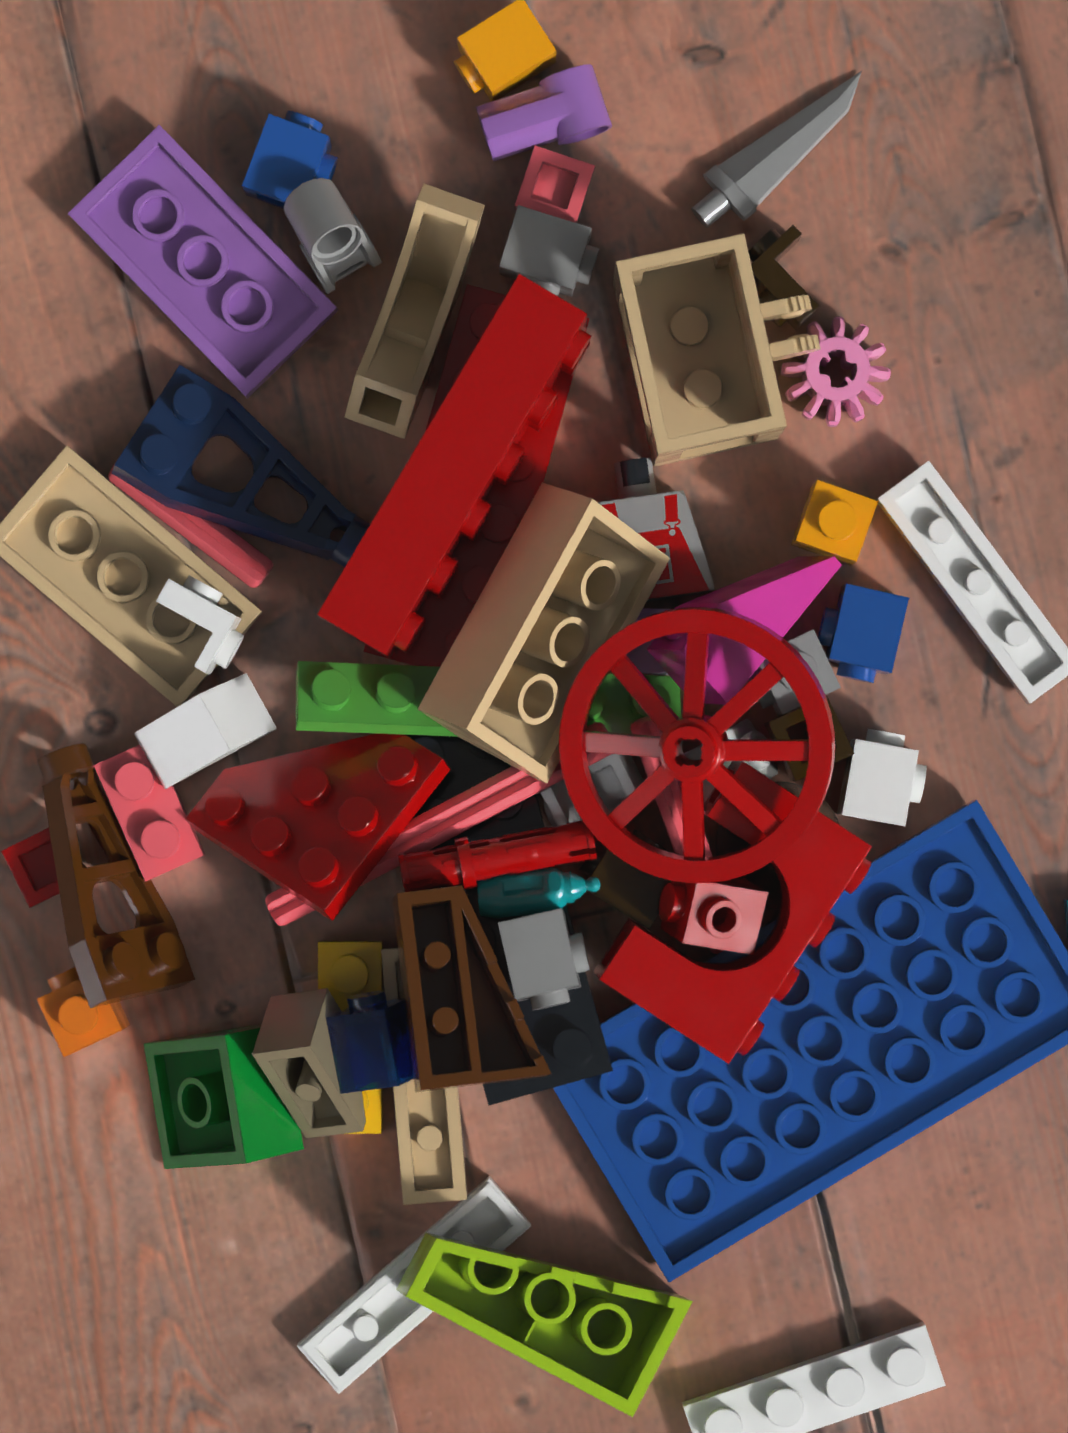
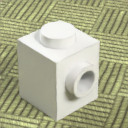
(881, 779)

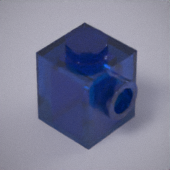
(370, 1043)

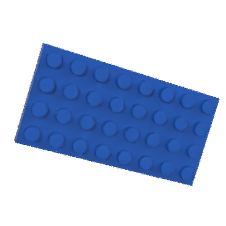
(899, 1017)

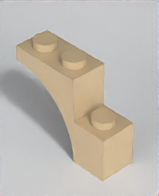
(415, 311)

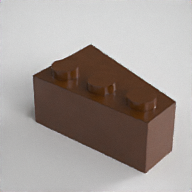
(456, 998)

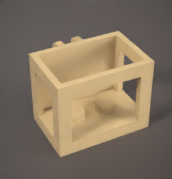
(704, 348)

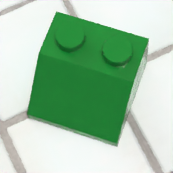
(216, 1101)

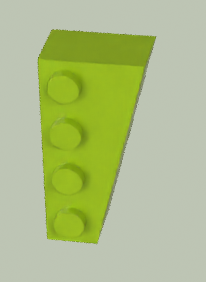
(562, 1319)

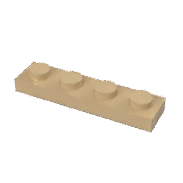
(426, 1126)

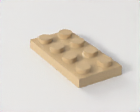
(108, 566)

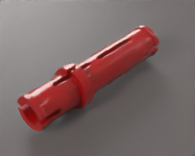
(496, 857)

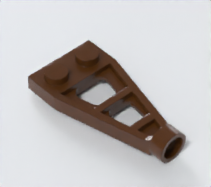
(122, 962)

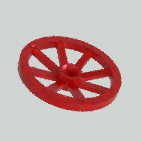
(716, 748)

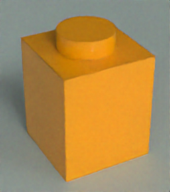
(504, 51)
(834, 522)

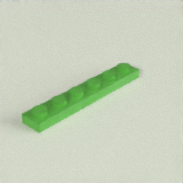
(388, 699)

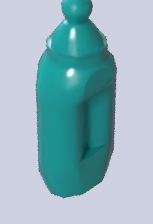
(531, 892)

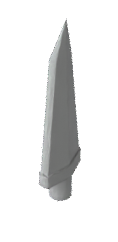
(761, 166)

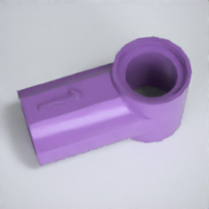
(561, 109)

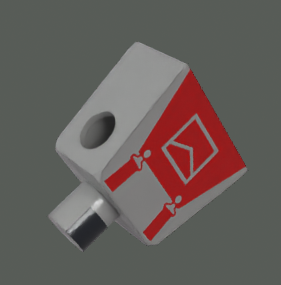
(666, 524)

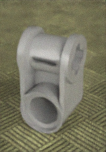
(328, 232)

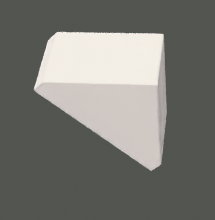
(205, 730)

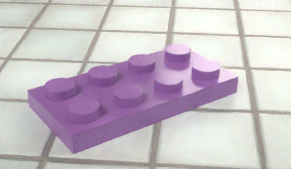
(203, 261)

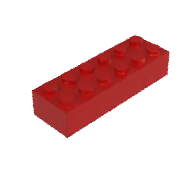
(455, 467)

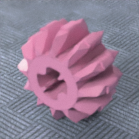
(852, 358)

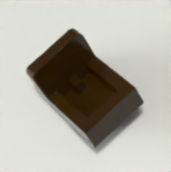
(771, 278)

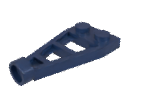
(174, 435)

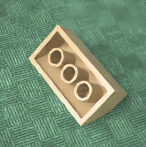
(547, 607)

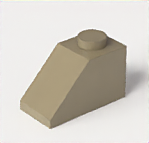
(301, 1066)

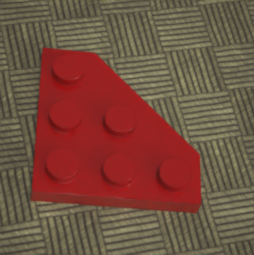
(320, 813)

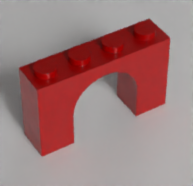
(723, 1001)

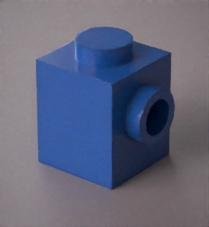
(287, 156)
(863, 632)

